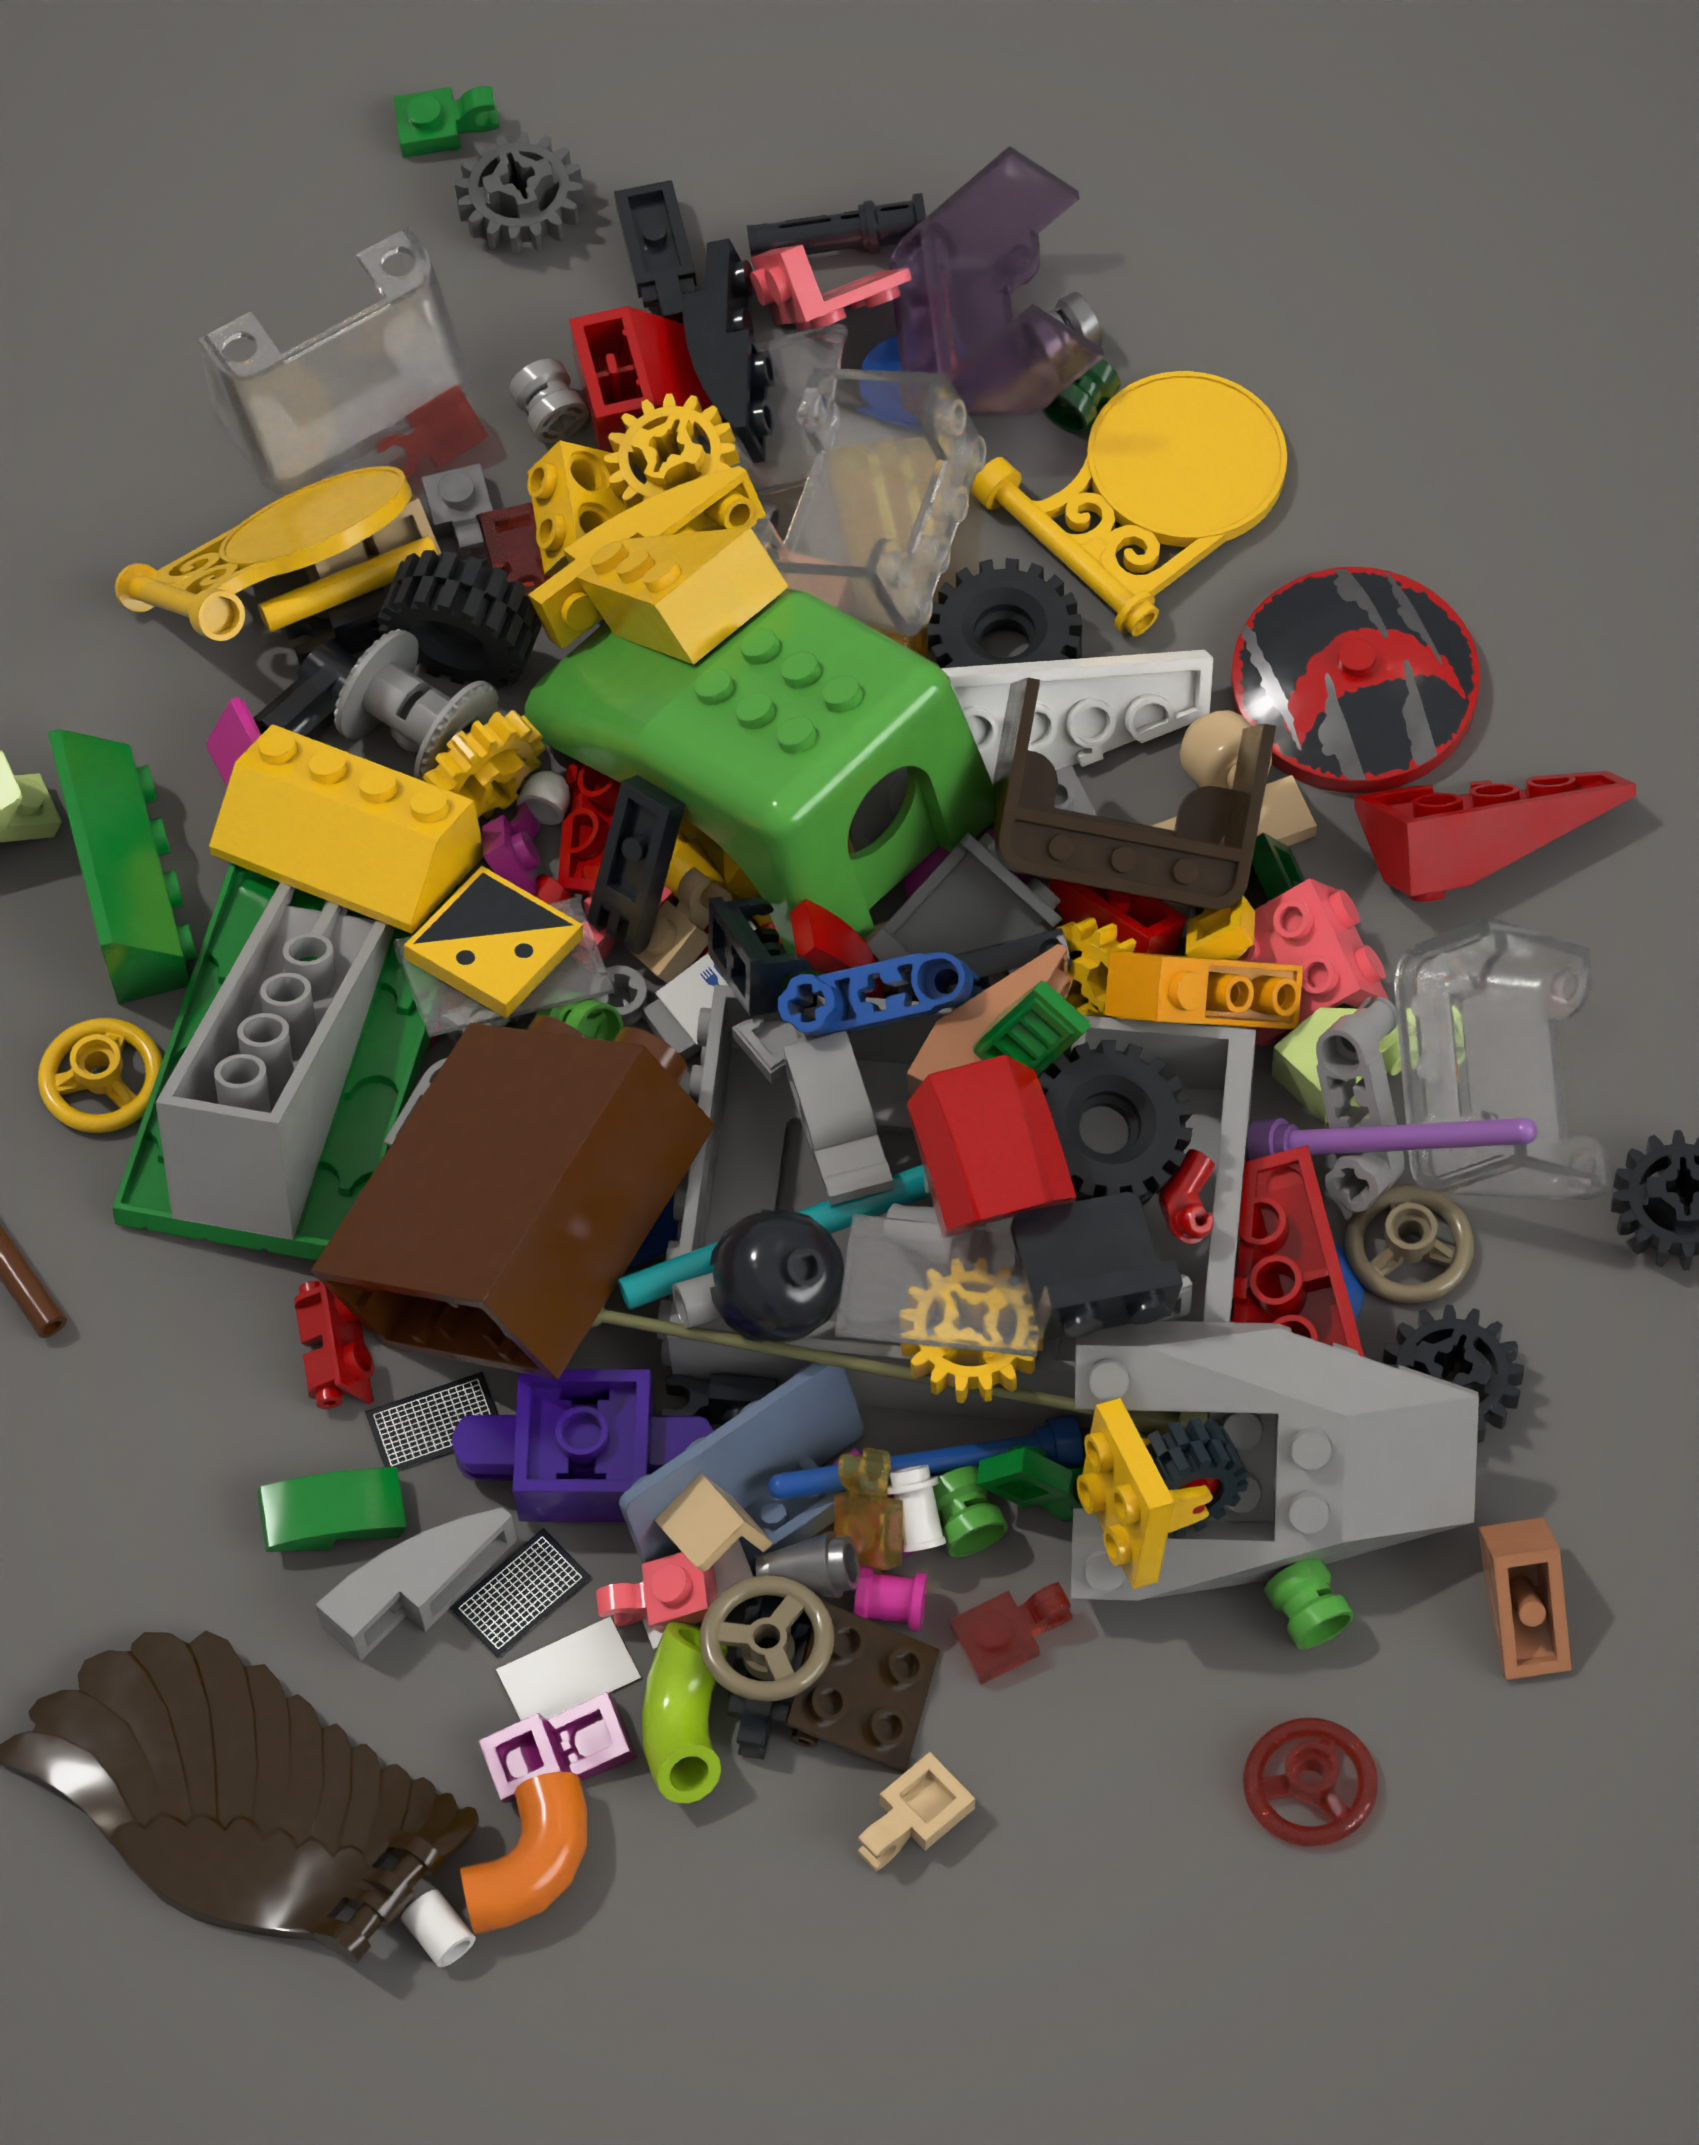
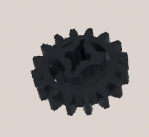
(1654, 1207)
(1444, 1342)

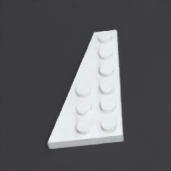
(1078, 714)

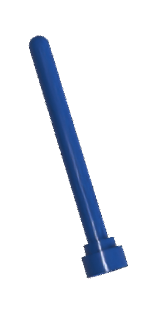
(1058, 1438)

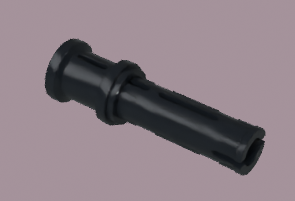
(867, 227)

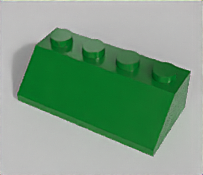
(122, 865)

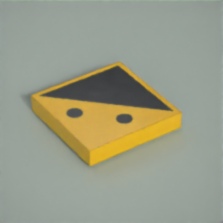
(493, 941)

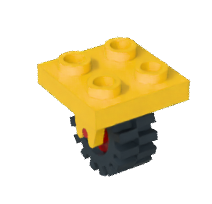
(1154, 1485)

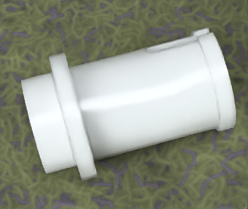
(920, 1512)

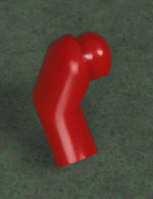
(1181, 1199)

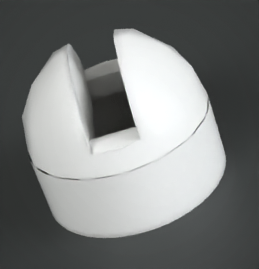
(546, 796)

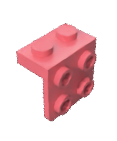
(792, 294)
(1317, 930)

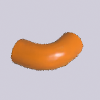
(540, 1864)

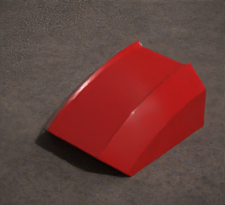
(987, 1144)

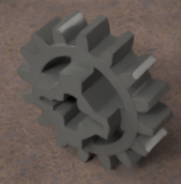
(544, 178)

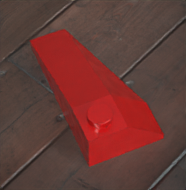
(1453, 840)
(1288, 1253)

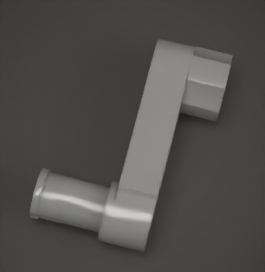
(1343, 1054)

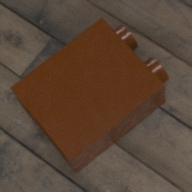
(517, 1195)

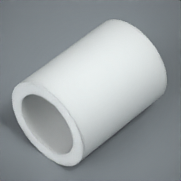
(438, 1928)

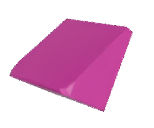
(232, 737)

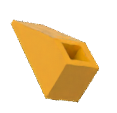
(1203, 990)

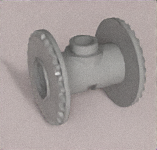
(418, 715)

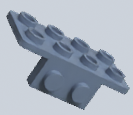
(781, 1433)

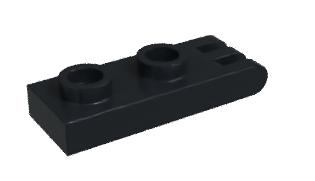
(635, 863)

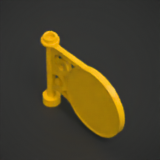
(1170, 462)
(271, 542)

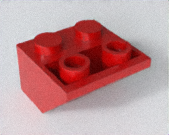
(628, 359)

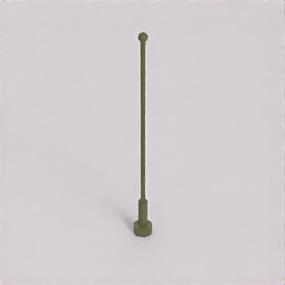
(1143, 1420)

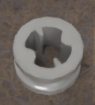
(632, 980)

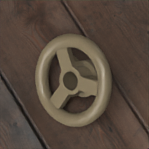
(1411, 1216)
(760, 1662)

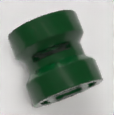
(1077, 404)

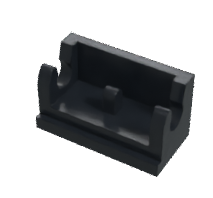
(749, 958)

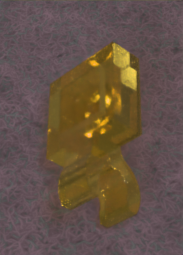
(867, 1512)

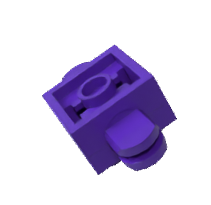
(576, 1420)

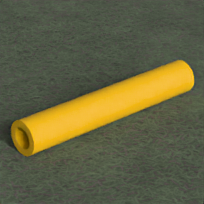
(338, 586)

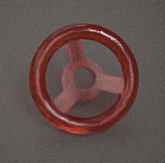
(1315, 1757)

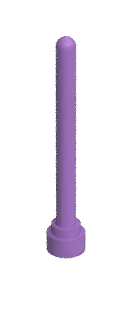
(1277, 1135)

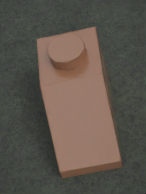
(1526, 1597)

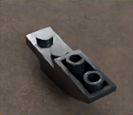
(725, 351)

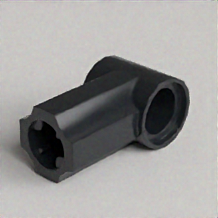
(310, 701)

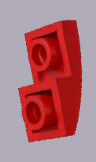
(830, 942)

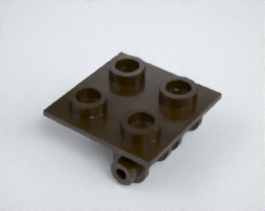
(868, 1692)

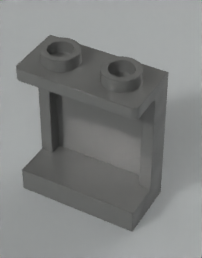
(967, 907)

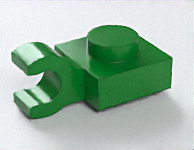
(433, 120)
(1031, 1479)

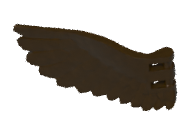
(237, 1793)

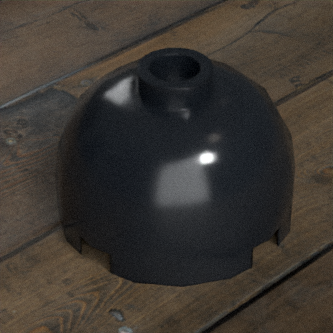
(776, 1276)

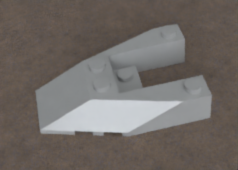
(1331, 1444)

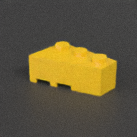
(682, 588)

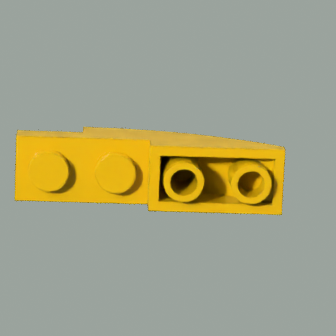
(703, 504)

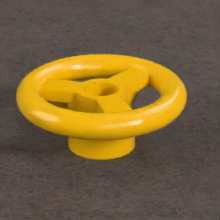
(94, 1045)

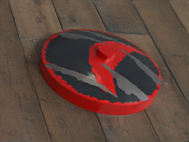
(1358, 677)

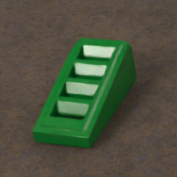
(1033, 1029)

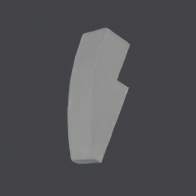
(414, 1580)

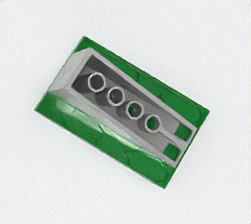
(276, 1032)

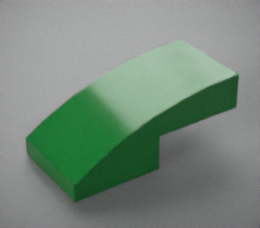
(331, 1506)

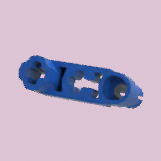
(847, 990)

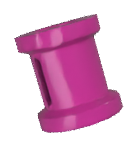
(891, 1597)

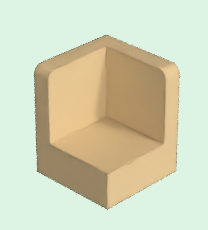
(708, 1522)

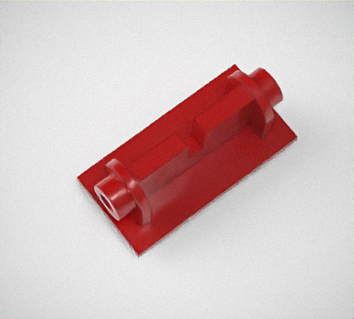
(344, 1360)

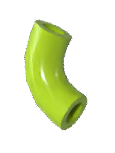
(677, 1717)

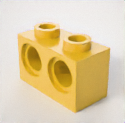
(569, 499)

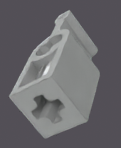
(837, 1117)

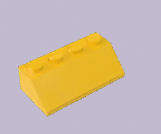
(346, 829)

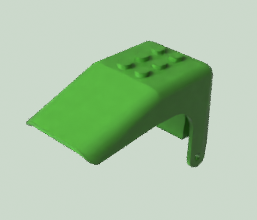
(780, 747)

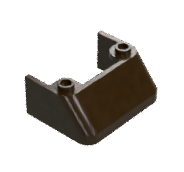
(1195, 865)

